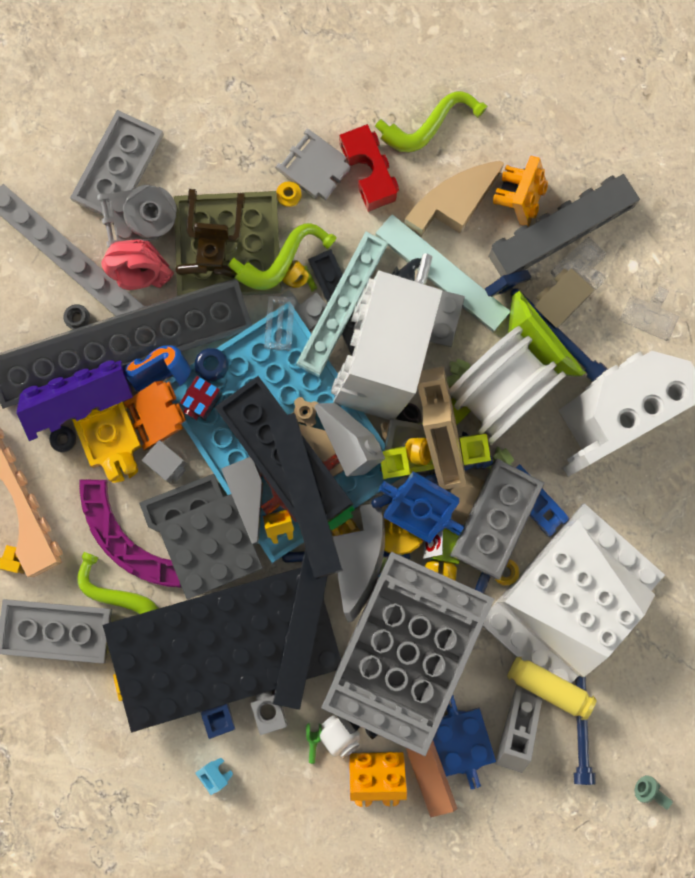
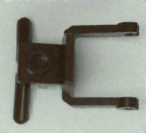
(211, 241)

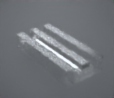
(278, 345)

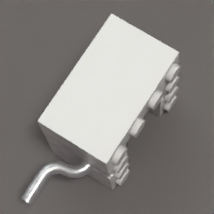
(389, 343)

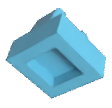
(212, 778)

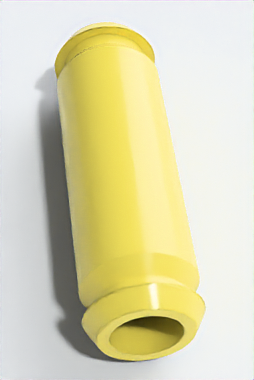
(552, 688)

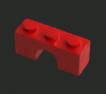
(361, 147)

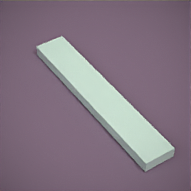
(444, 273)
(341, 304)

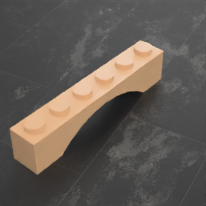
(34, 545)

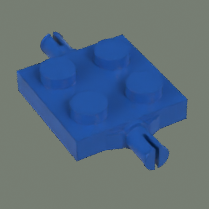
(421, 507)
(463, 743)

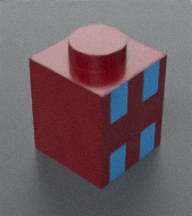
(200, 399)

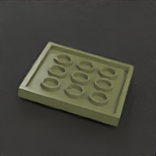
(257, 243)

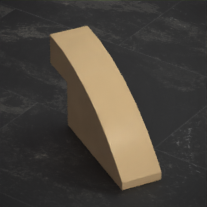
(454, 198)
(441, 428)

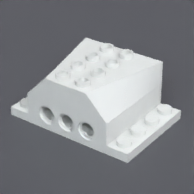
(627, 404)
(575, 598)

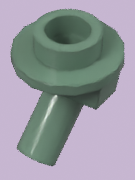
(648, 789)

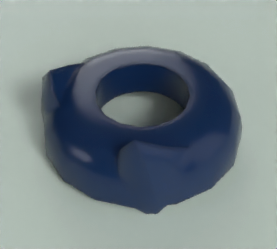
(212, 375)

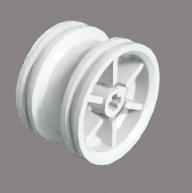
(504, 384)

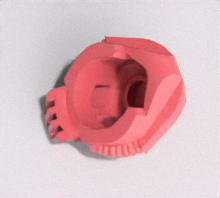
(126, 258)

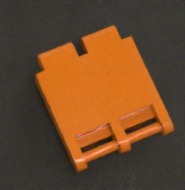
(156, 413)

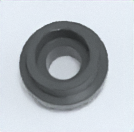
(71, 311)

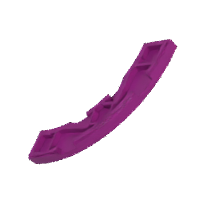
(116, 543)

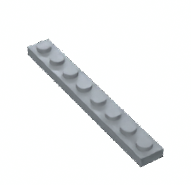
(65, 254)

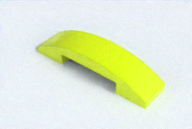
(396, 464)

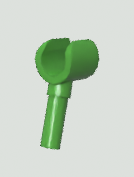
(313, 738)

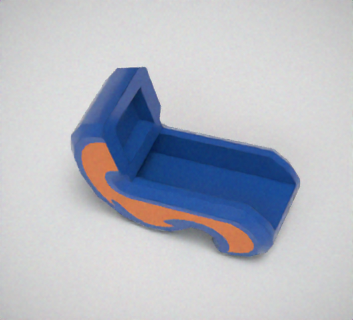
(157, 367)

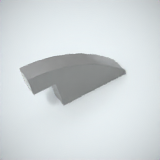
(361, 560)

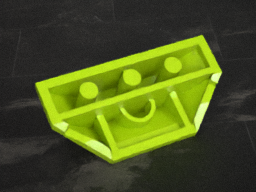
(544, 343)

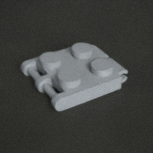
(315, 166)
(122, 231)

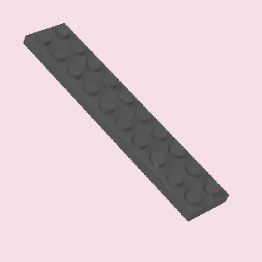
(178, 322)

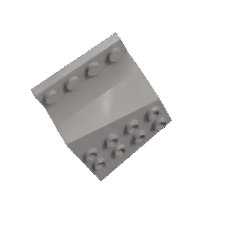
(407, 653)

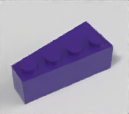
(72, 397)

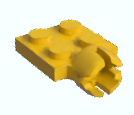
(109, 441)

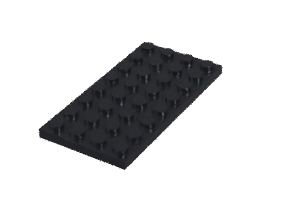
(210, 650)

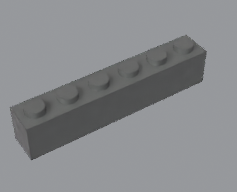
(564, 226)

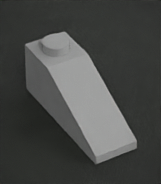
(351, 441)
(247, 490)
(519, 731)

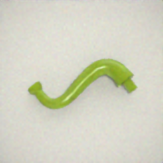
(412, 142)
(265, 280)
(124, 599)

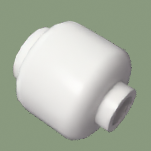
(338, 739)

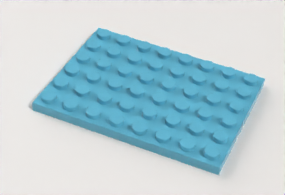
(286, 383)

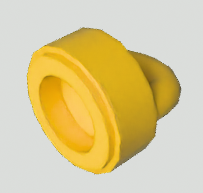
(295, 270)
(418, 451)

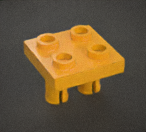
(531, 186)
(377, 778)

